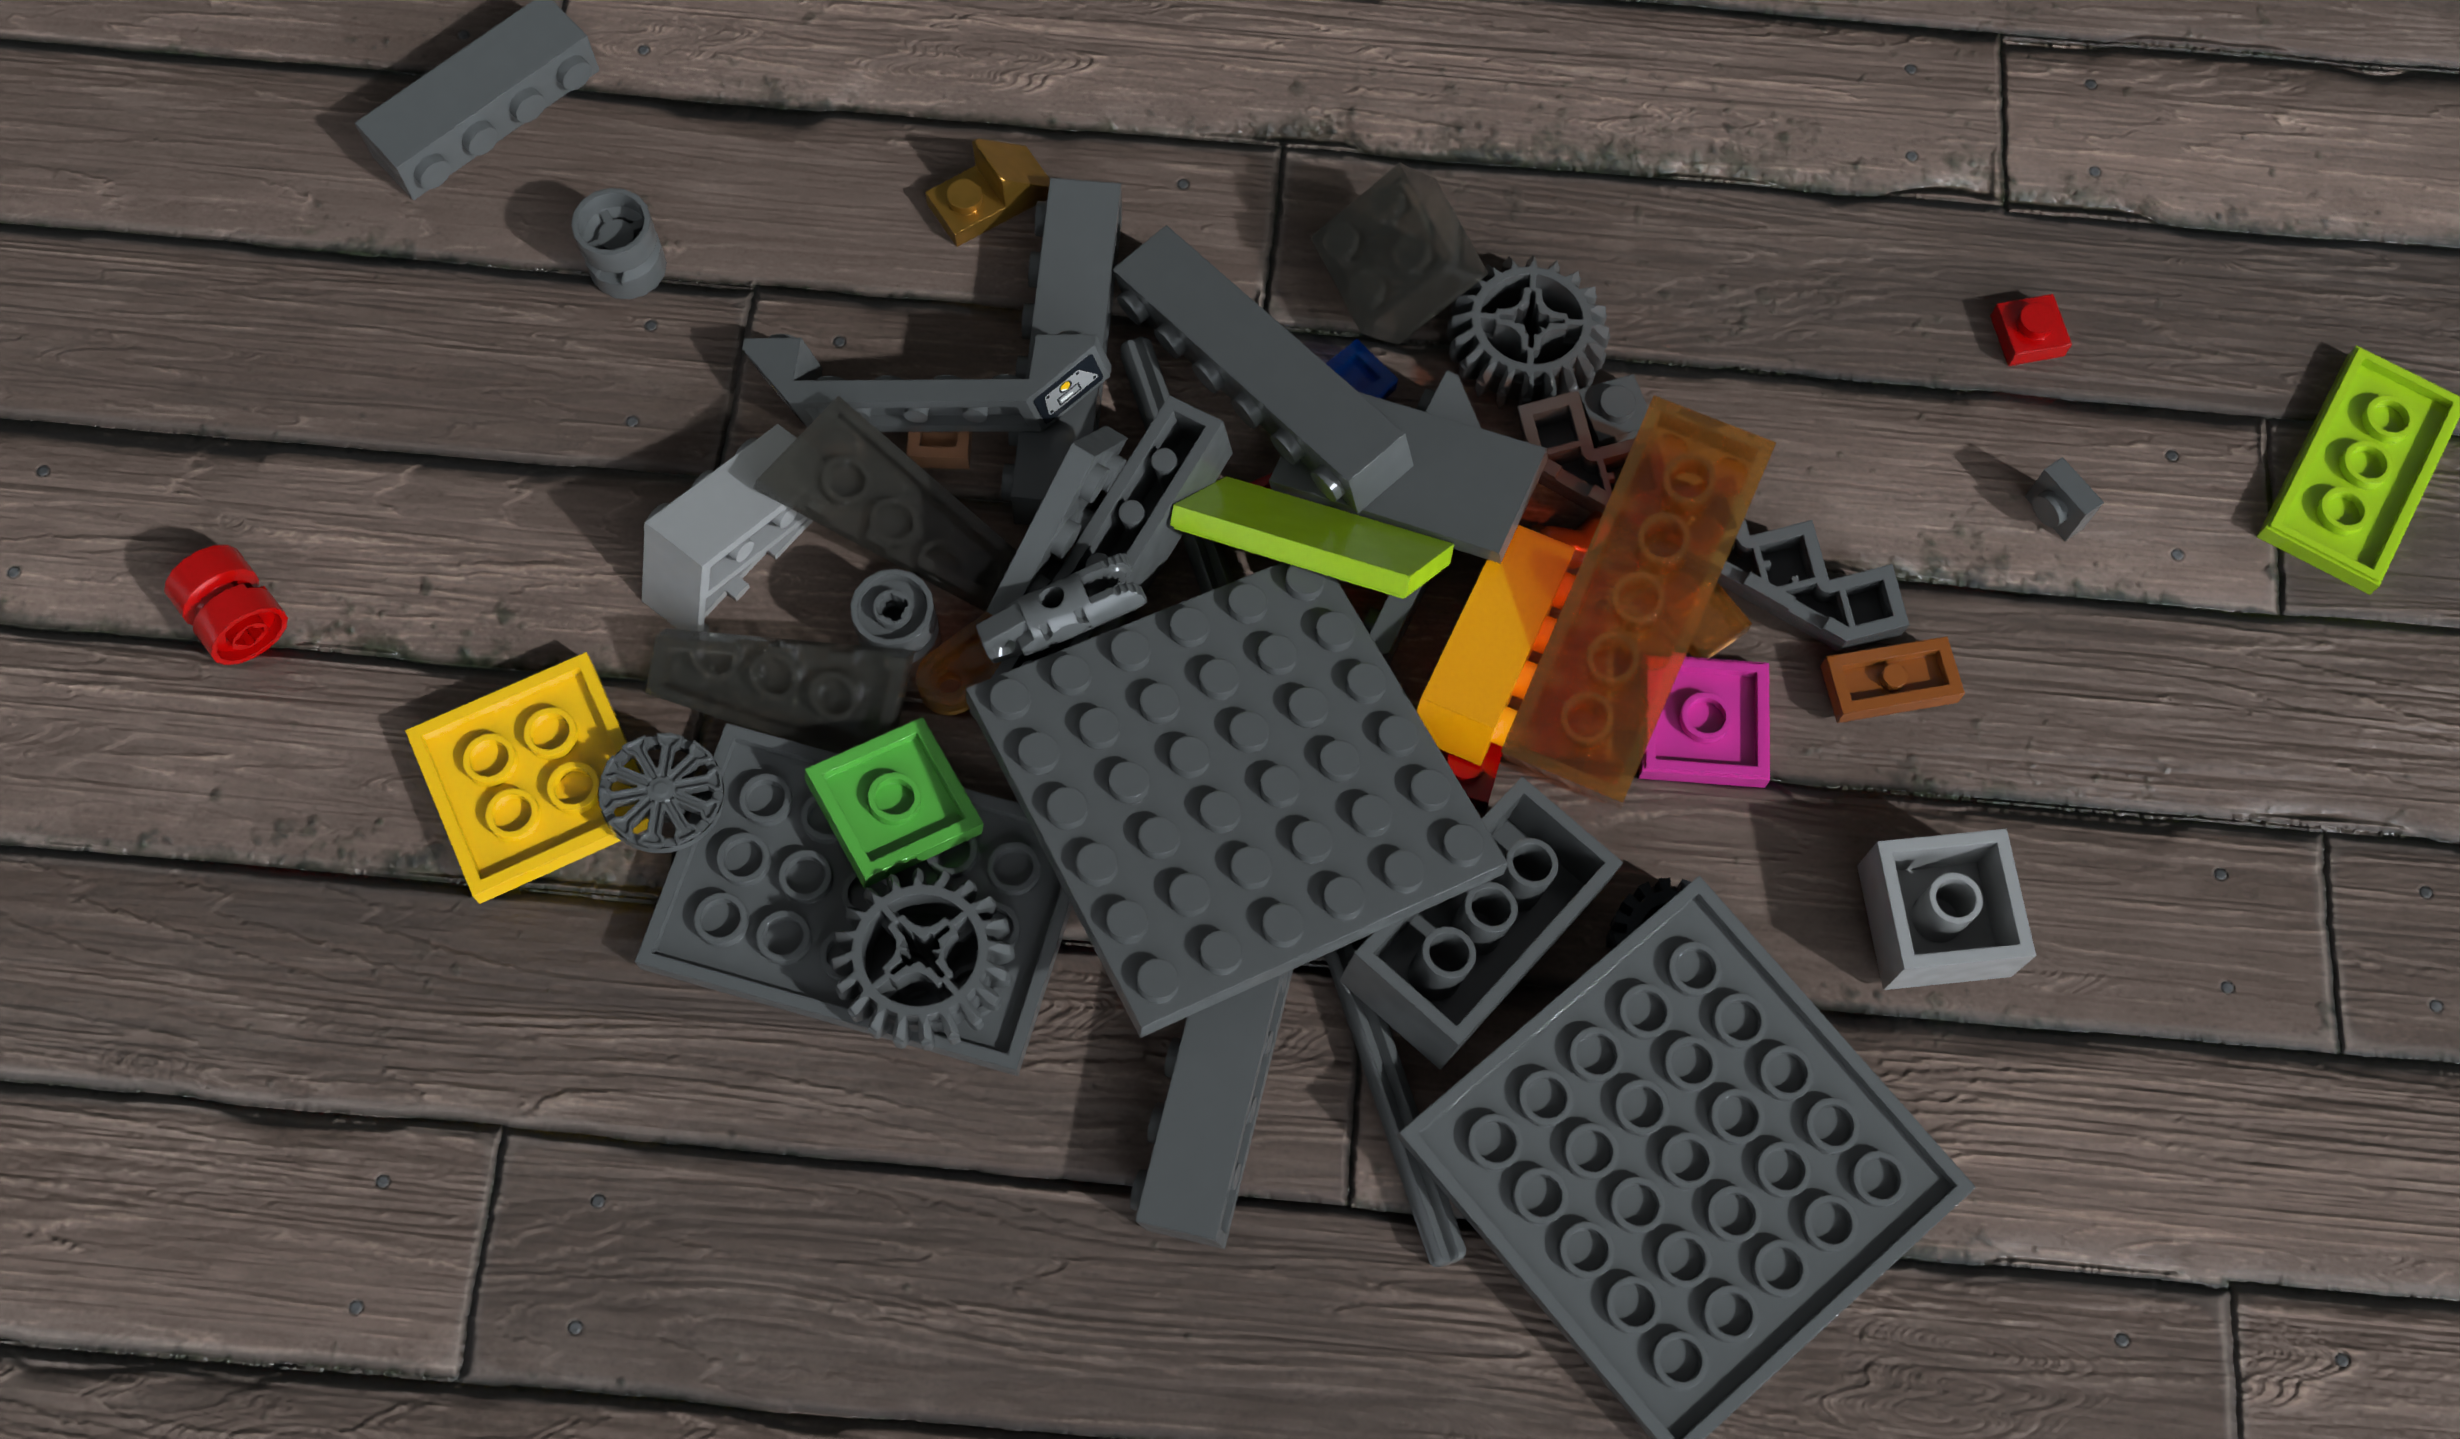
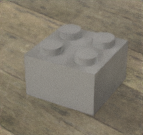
(1945, 909)

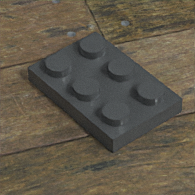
(1063, 515)

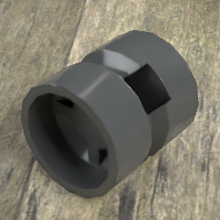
(619, 243)
(896, 613)

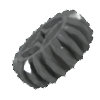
(1559, 322)
(905, 977)

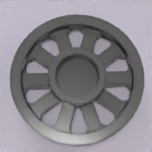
(661, 793)

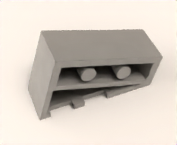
(716, 535)

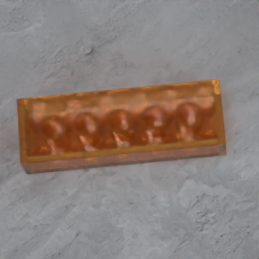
(1637, 601)

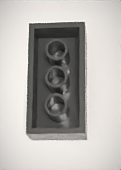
(1460, 959)

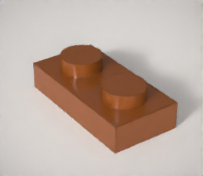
(1892, 679)

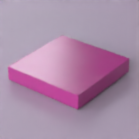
(1714, 726)

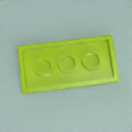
(2362, 470)
(1313, 536)

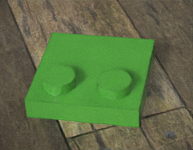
(893, 802)

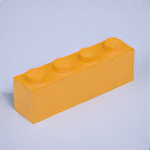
(1492, 646)

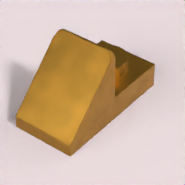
(991, 192)

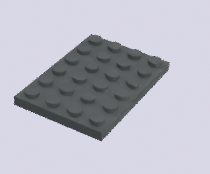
(771, 886)

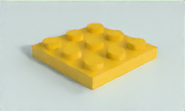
(524, 776)

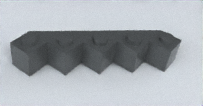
(1770, 569)

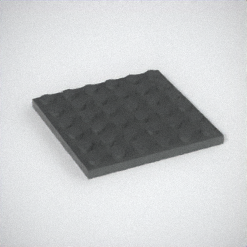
(1232, 790)
(1686, 1166)

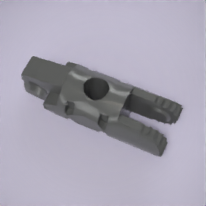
(1062, 610)

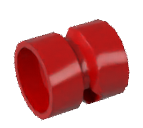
(225, 605)

